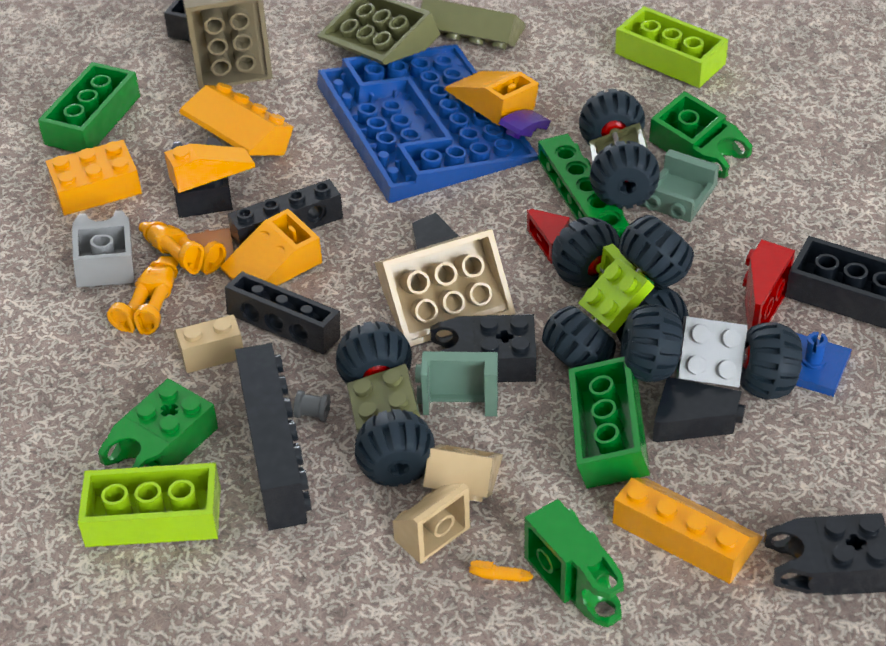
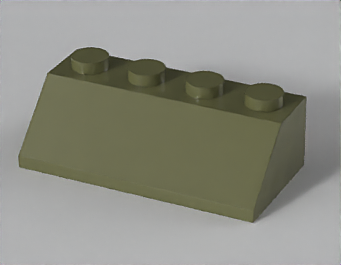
(475, 23)

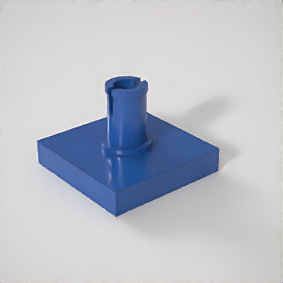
(822, 364)

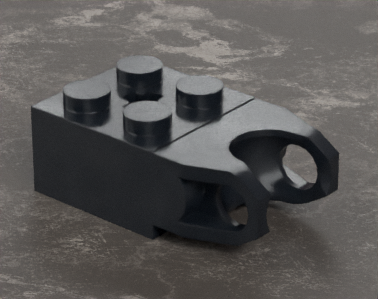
(205, 198)
(507, 334)
(832, 554)

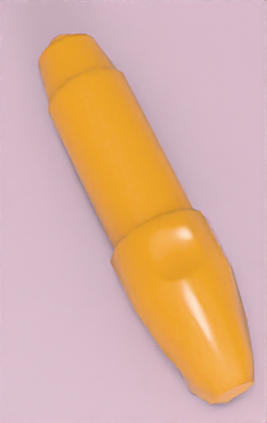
(490, 571)

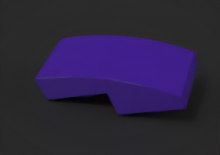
(524, 123)

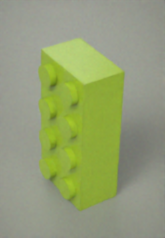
(671, 46)
(150, 505)

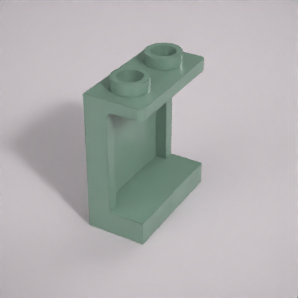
(683, 186)
(458, 379)

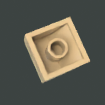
(209, 343)
(462, 465)
(433, 521)

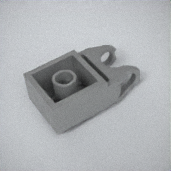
(102, 251)

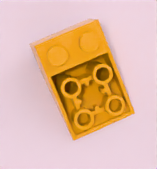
(496, 93)
(276, 250)

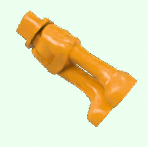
(187, 253)
(154, 283)

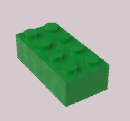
(89, 108)
(607, 423)

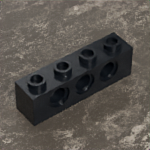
(312, 205)
(283, 312)

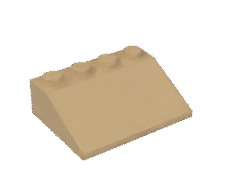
(444, 283)

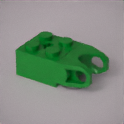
(698, 131)
(161, 428)
(572, 561)

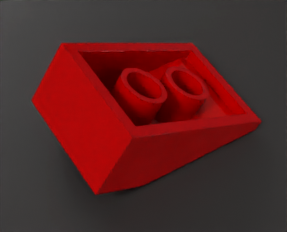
(766, 281)

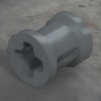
(312, 405)

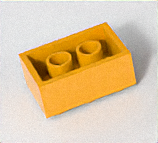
(93, 177)

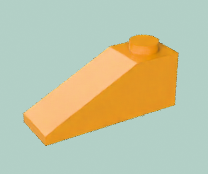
(201, 164)

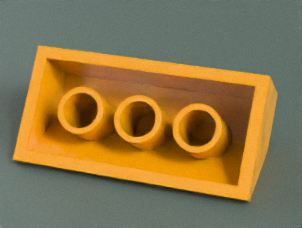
(238, 120)
(684, 528)

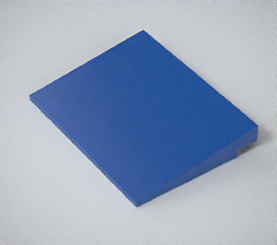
(412, 128)

